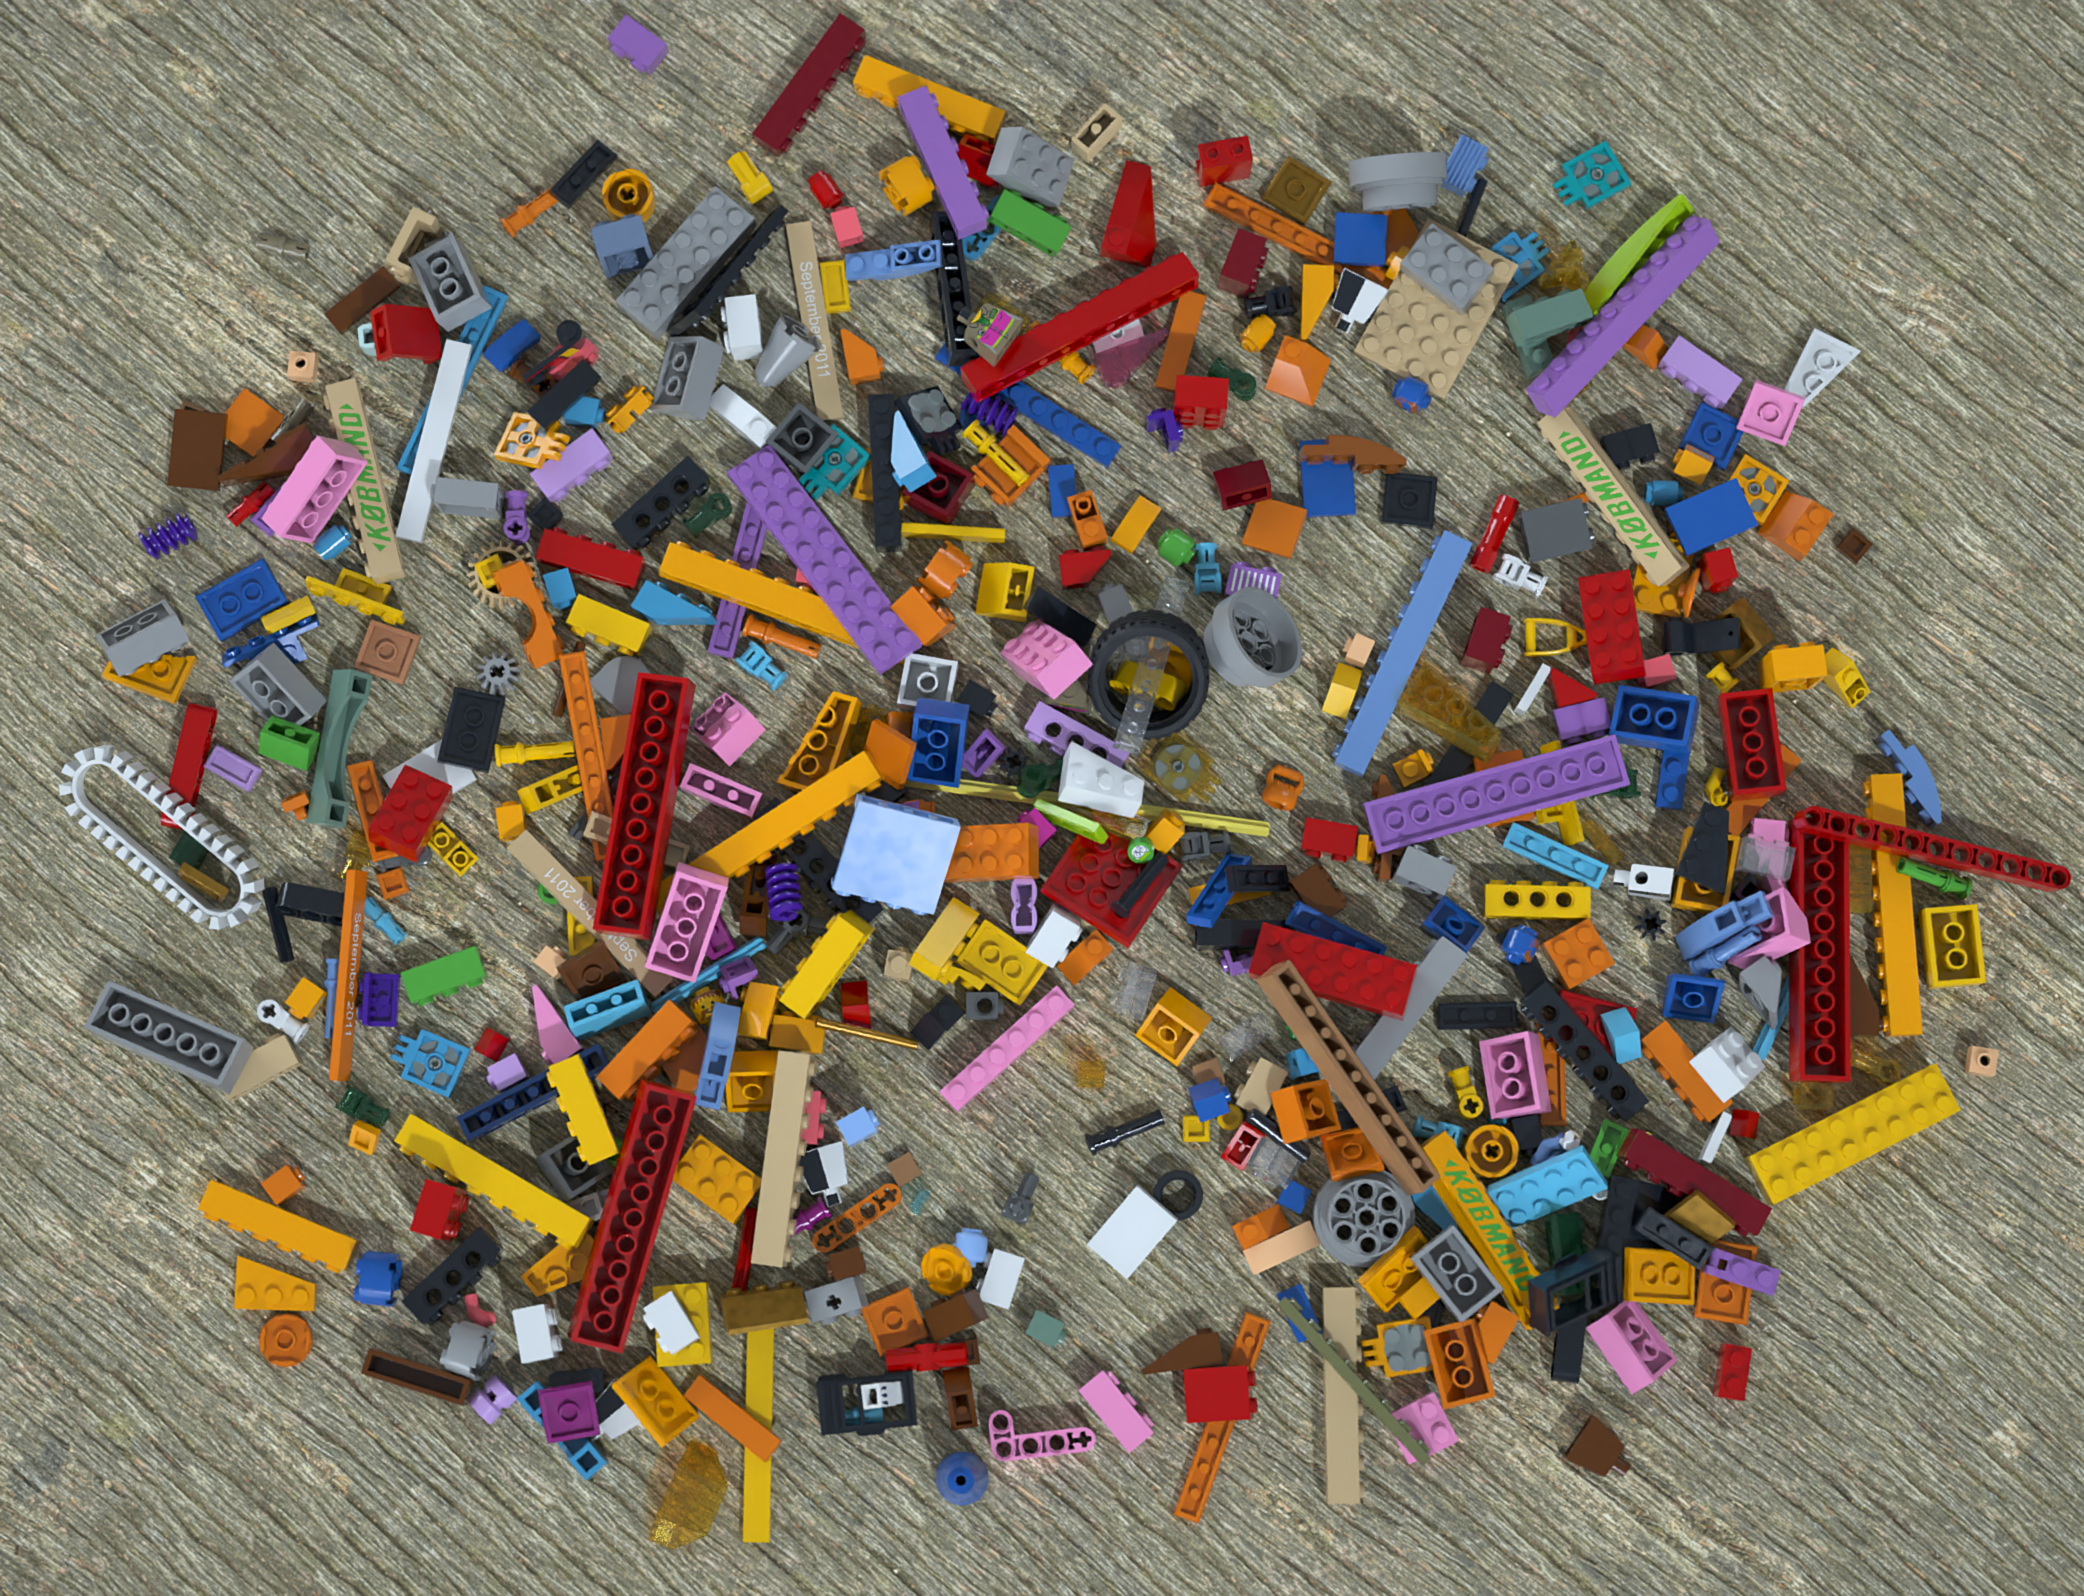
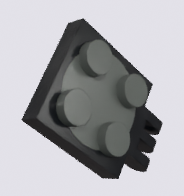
(931, 419)

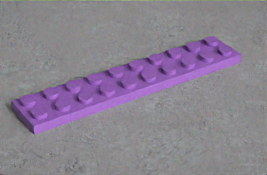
(824, 559)
(1496, 794)

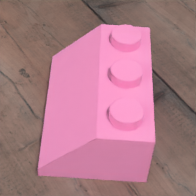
(1780, 933)
(1515, 1076)
(1631, 1345)

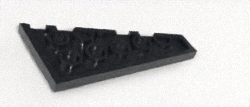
(729, 274)

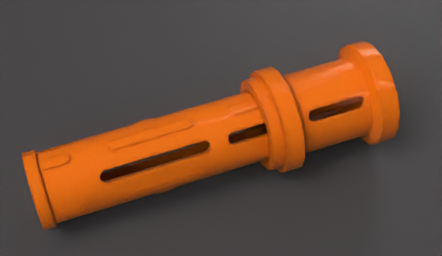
(526, 214)
(769, 633)

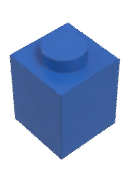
(1209, 1099)

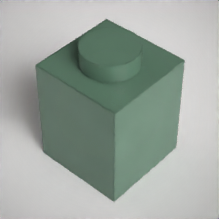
(1046, 1329)

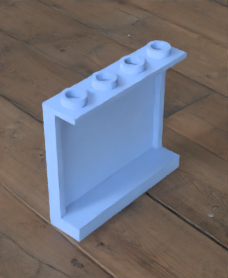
(896, 855)

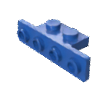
(284, 639)

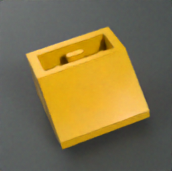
(1005, 590)

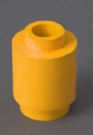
(1257, 334)

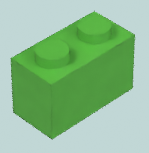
(288, 743)

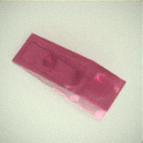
(1123, 361)

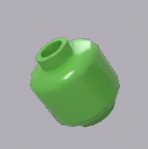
(1176, 547)

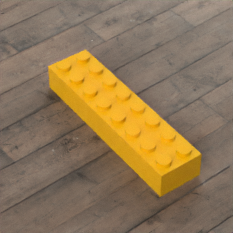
(1852, 1134)

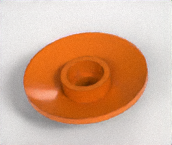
(1687, 591)

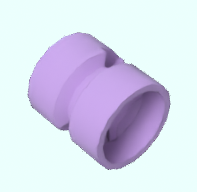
(483, 1402)

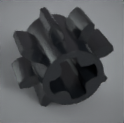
(1011, 756)
(1656, 924)

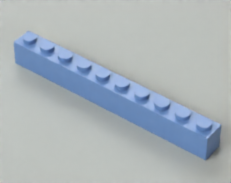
(1400, 659)

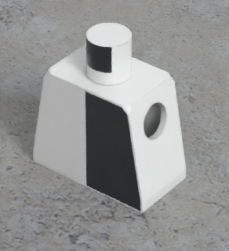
(1356, 299)
(1658, 883)
(826, 1171)
(613, 1414)

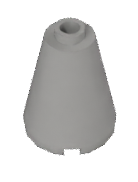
(785, 351)

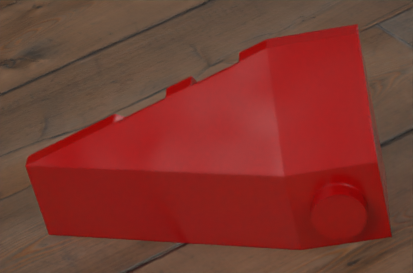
(1131, 225)

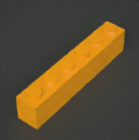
(961, 111)
(278, 1225)

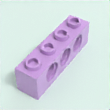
(1044, 716)

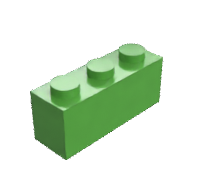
(1029, 222)
(445, 976)

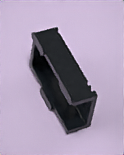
(1567, 1272)
(833, 1410)

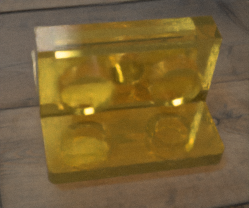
(1566, 270)

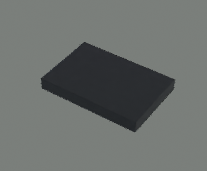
(471, 730)

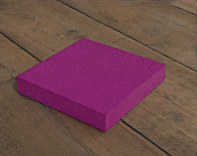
(569, 1412)

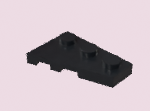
(1706, 850)

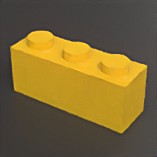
(608, 626)
(945, 939)

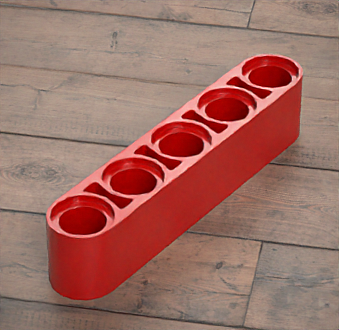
(191, 756)

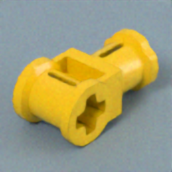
(1465, 1092)

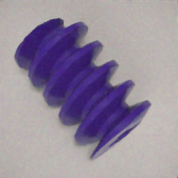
(992, 412)
(169, 535)
(783, 891)

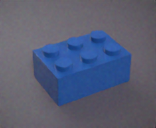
(1654, 719)
(940, 740)

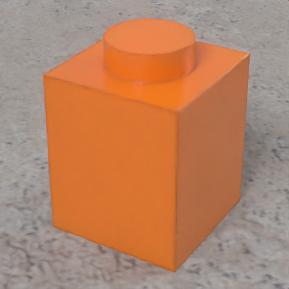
(284, 1184)

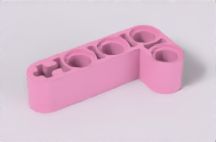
(1042, 1438)

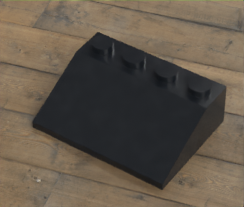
(1622, 1209)

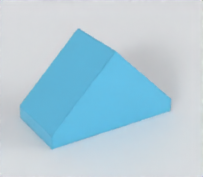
(1622, 1035)

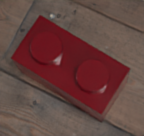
(1242, 484)

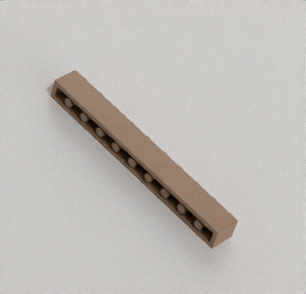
(1348, 1078)

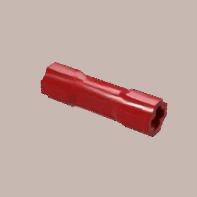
(1494, 534)

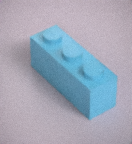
(607, 1010)

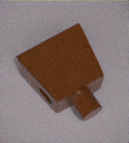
(1597, 1449)

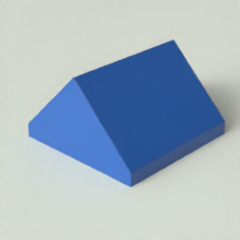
(1453, 923)
(1692, 997)

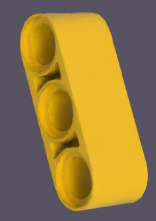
(1169, 692)

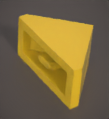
(1342, 691)

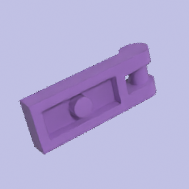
(1743, 1272)

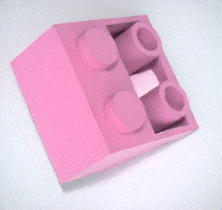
(727, 728)

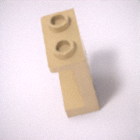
(408, 241)

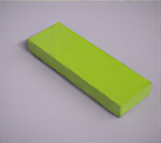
(1071, 821)

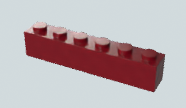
(809, 86)
(1685, 1176)

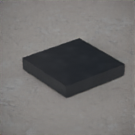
(1409, 500)

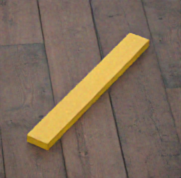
(760, 1405)

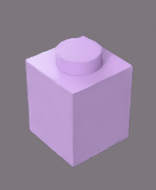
(507, 1073)

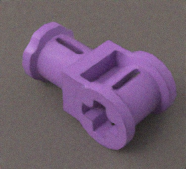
(516, 517)

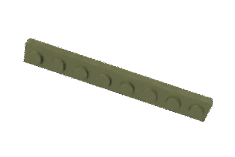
(1363, 1388)

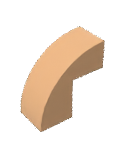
(1281, 1247)

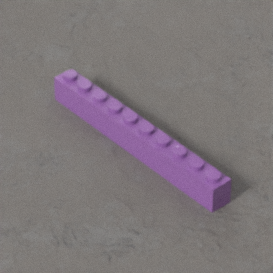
(1623, 315)

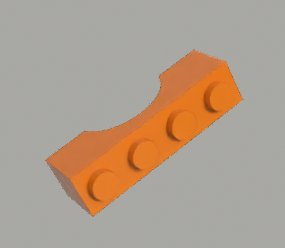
(541, 644)

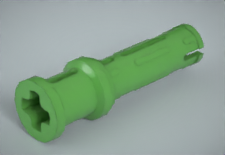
(1943, 880)

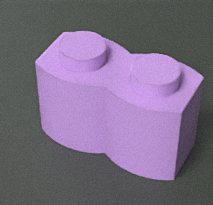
(1023, 913)

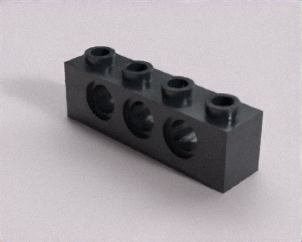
(685, 472)
(418, 1300)

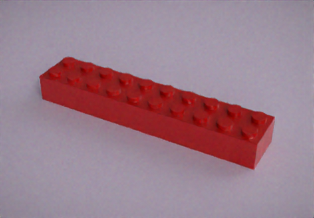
(644, 806)
(1822, 968)
(631, 1216)

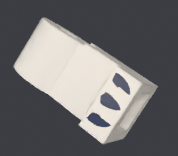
(887, 1394)

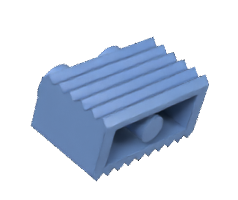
(1463, 165)

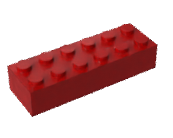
(1338, 970)

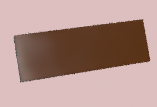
(362, 300)

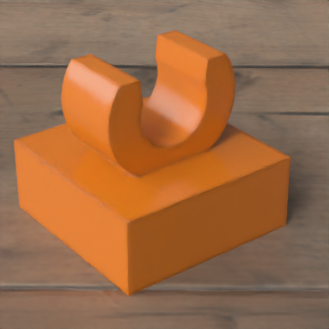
(297, 803)

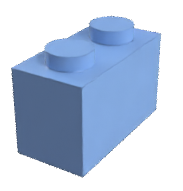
(858, 1126)

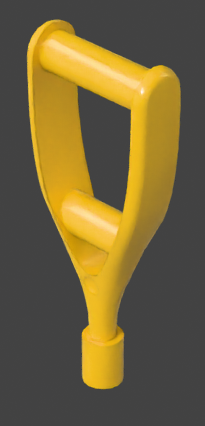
(1530, 636)

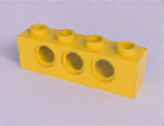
(1495, 907)

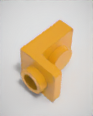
(1414, 768)

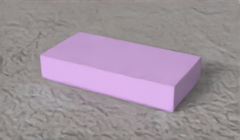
(233, 768)

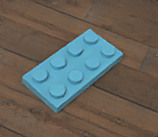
(1547, 1186)

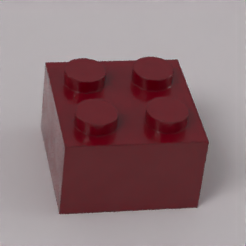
(1244, 259)
(944, 494)
(1485, 640)

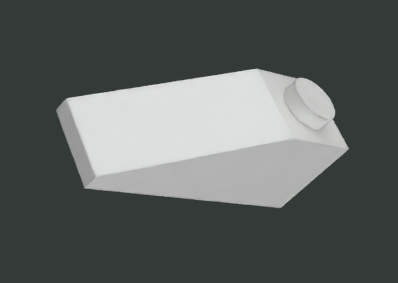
(742, 417)

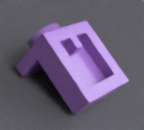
(1241, 966)
(736, 974)

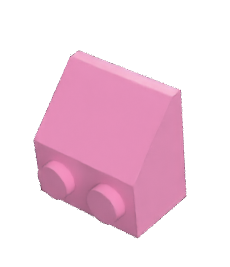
(1428, 1423)

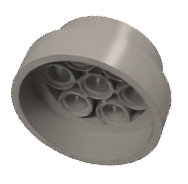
(1398, 180)
(1252, 639)
(1327, 1219)

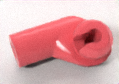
(477, 1314)

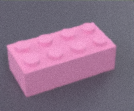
(314, 489)
(1045, 658)
(686, 922)

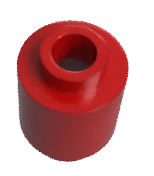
(825, 190)

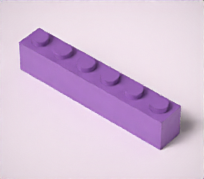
(942, 162)

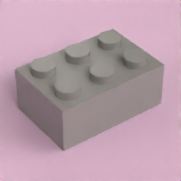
(1030, 166)
(1446, 269)
(450, 283)
(1456, 1273)

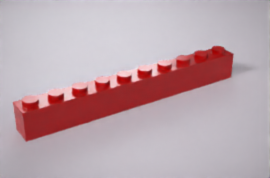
(1082, 325)

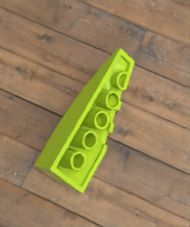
(1636, 252)

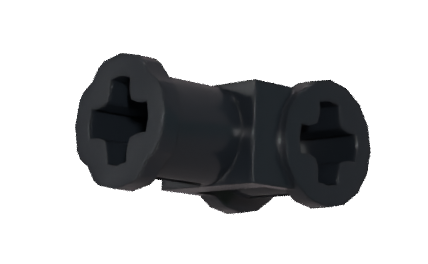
(1271, 303)

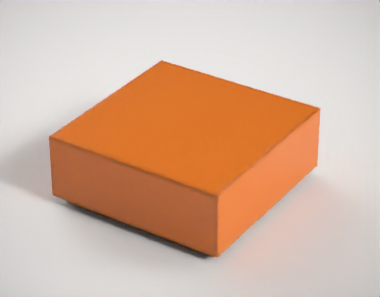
(393, 883)

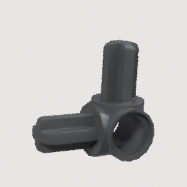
(1019, 1205)

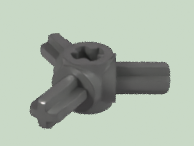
(787, 932)

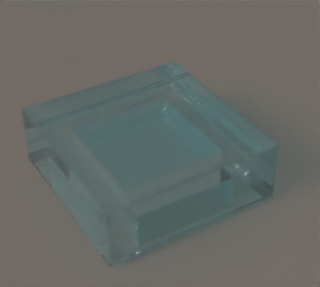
(919, 1202)

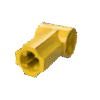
(753, 183)

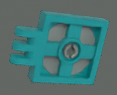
(1592, 177)
(836, 466)

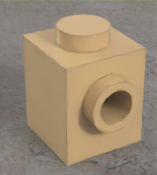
(897, 964)

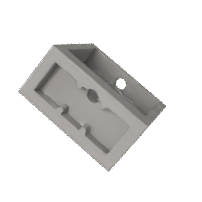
(468, 498)

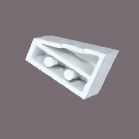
(1098, 783)

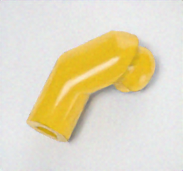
(1713, 788)

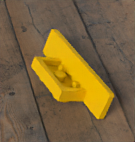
(359, 592)
(1564, 814)

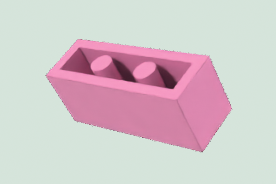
(721, 791)
(1117, 1410)

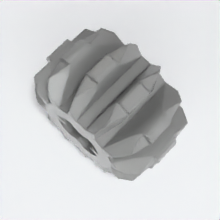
(501, 664)

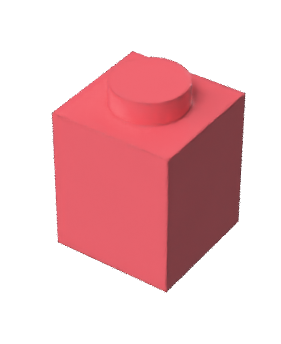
(846, 226)
(1658, 672)

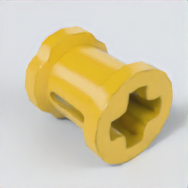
(1722, 678)

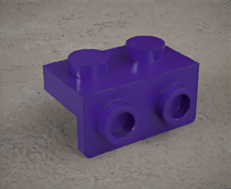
(1171, 429)
(379, 1000)

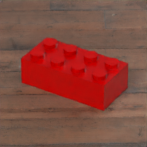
(1612, 627)
(1751, 744)

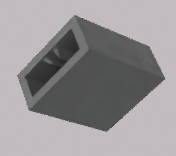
(1555, 530)

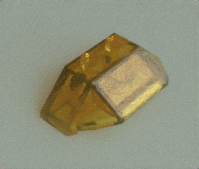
(690, 1498)

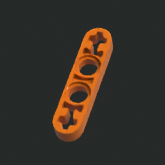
(859, 1221)

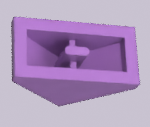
(983, 754)

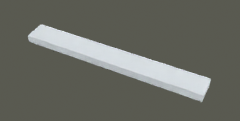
(434, 440)

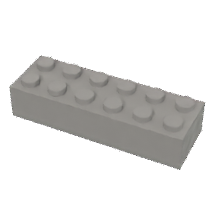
(686, 263)
(1387, 1034)
(169, 1037)

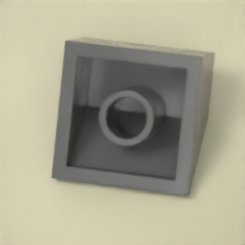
(801, 438)
(568, 1172)

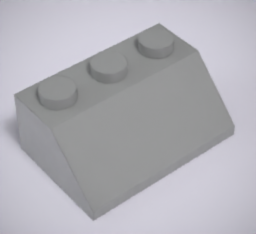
(687, 377)
(142, 638)
(277, 687)

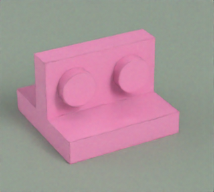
(1770, 412)

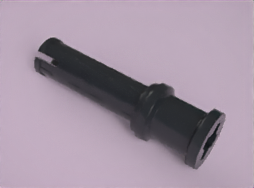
(1108, 1137)

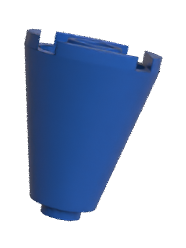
(971, 1468)

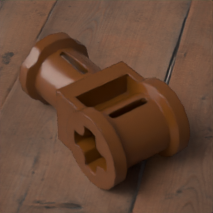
(520, 368)

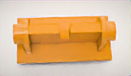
(620, 414)

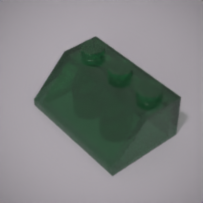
(1565, 1238)

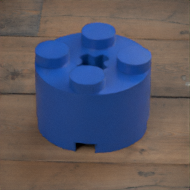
(378, 1279)

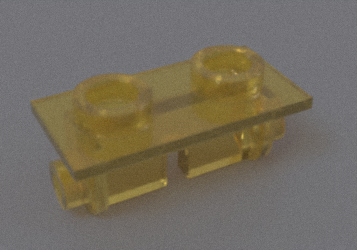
(866, 717)

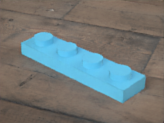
(1555, 856)

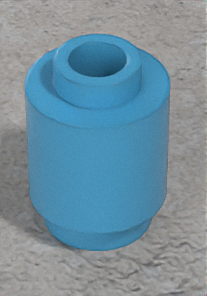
(1662, 493)
(333, 542)

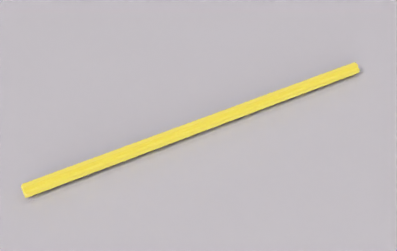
(1190, 818)

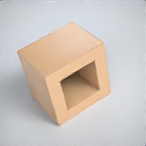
(308, 372)
(1358, 650)
(550, 959)
(1973, 1064)

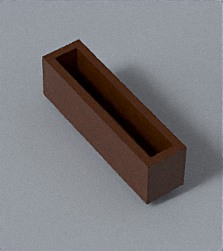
(417, 1376)

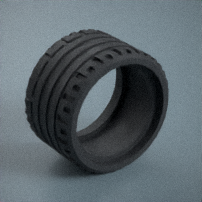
(1154, 624)

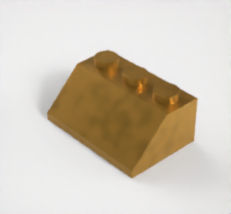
(763, 1307)

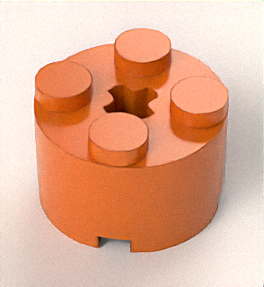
(944, 570)

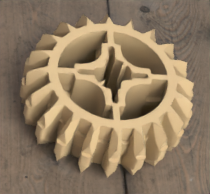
(502, 550)

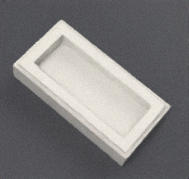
(1532, 689)
(1715, 1138)

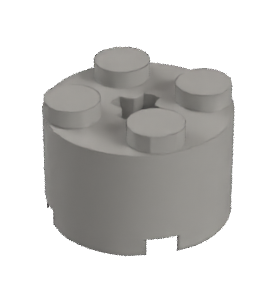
(468, 1350)

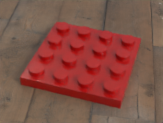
(1099, 874)

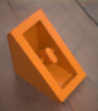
(1647, 346)

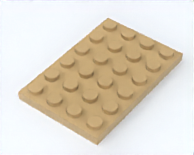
(1424, 336)

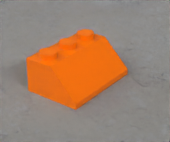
(1459, 1363)

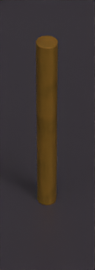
(866, 1033)

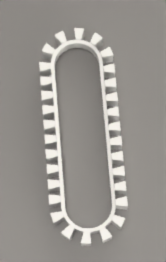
(103, 755)

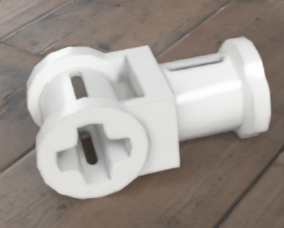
(1519, 575)
(283, 1020)

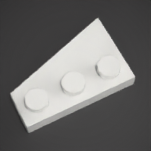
(1819, 364)

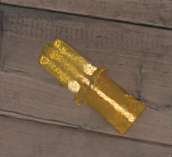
(1602, 841)

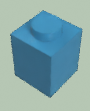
(585, 413)
(561, 589)

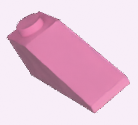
(554, 1033)

